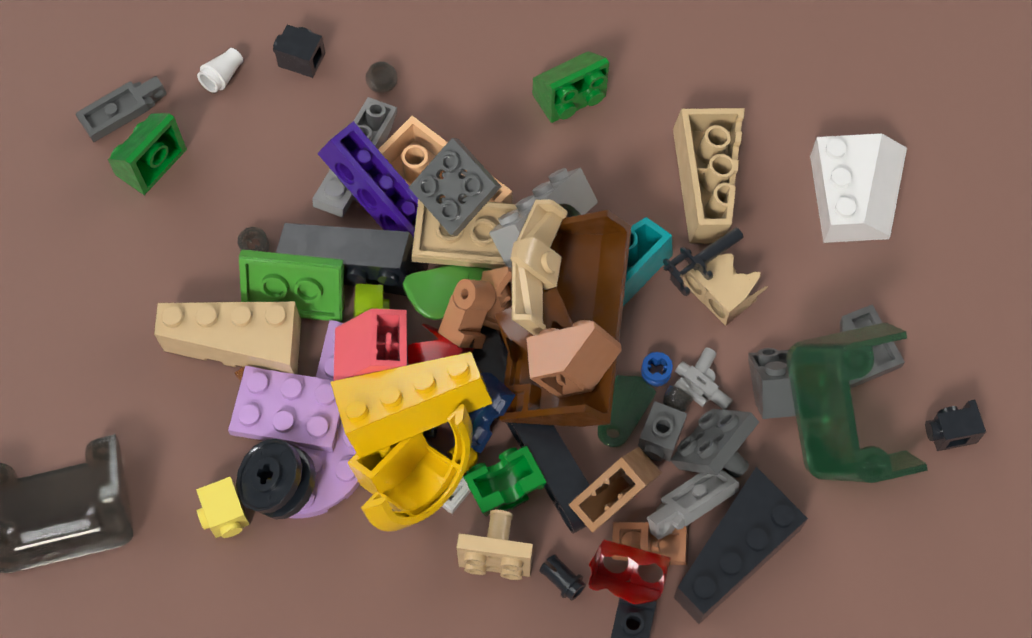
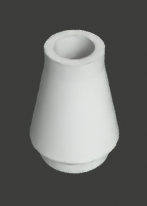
(218, 71)

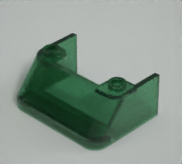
(824, 406)

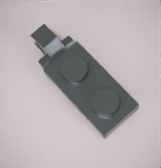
(120, 107)

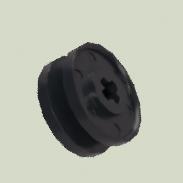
(275, 479)

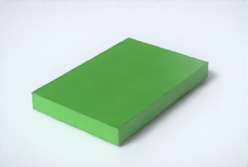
(310, 281)

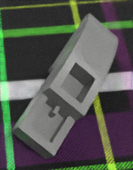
(376, 123)

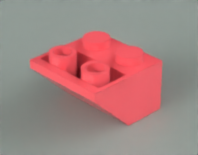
(371, 343)

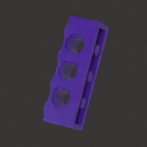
(371, 179)

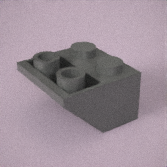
(771, 383)

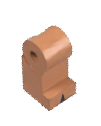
(467, 313)

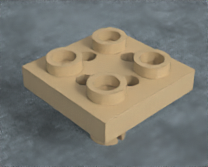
(495, 551)

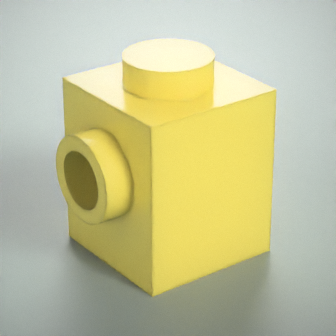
(221, 509)

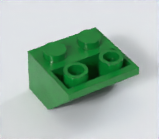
(572, 86)

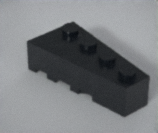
(744, 540)

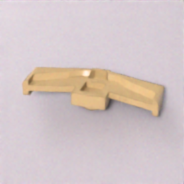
(535, 264)

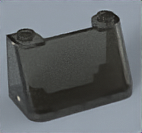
(65, 510)

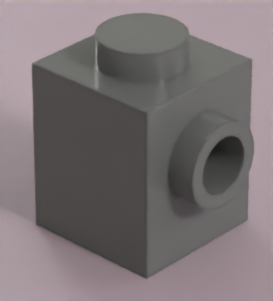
(661, 432)

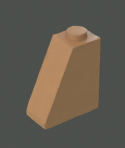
(615, 488)

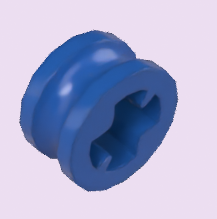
(656, 359)

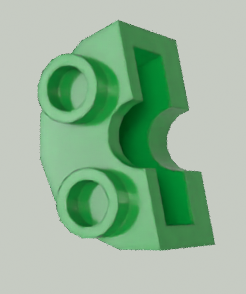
(505, 483)

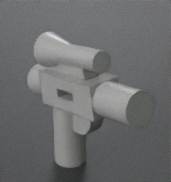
(699, 381)

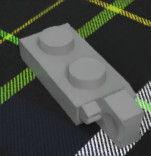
(691, 502)

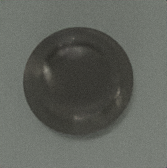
(381, 77)

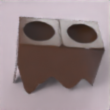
(515, 337)

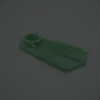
(629, 404)

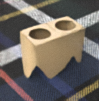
(727, 291)

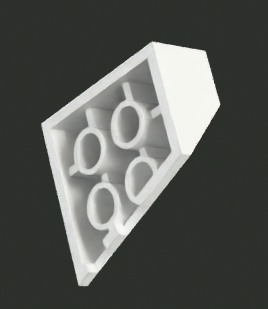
(857, 185)

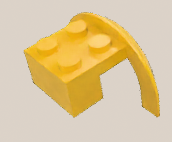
(412, 476)

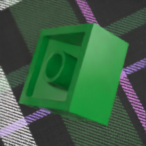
(148, 152)

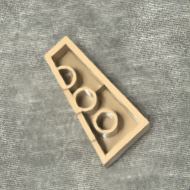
(708, 165)

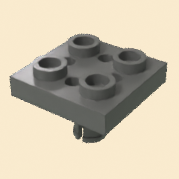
(463, 193)
(716, 443)

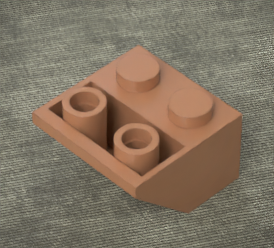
(571, 358)

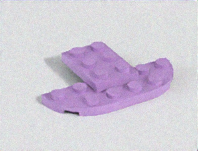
(304, 415)

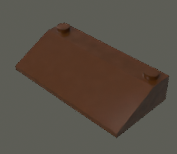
(592, 289)

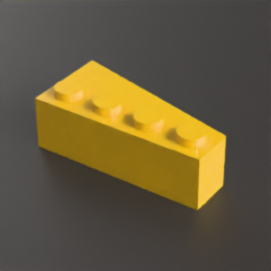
(407, 400)

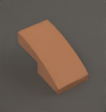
(638, 536)

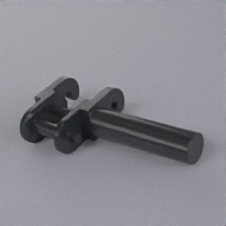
(700, 260)

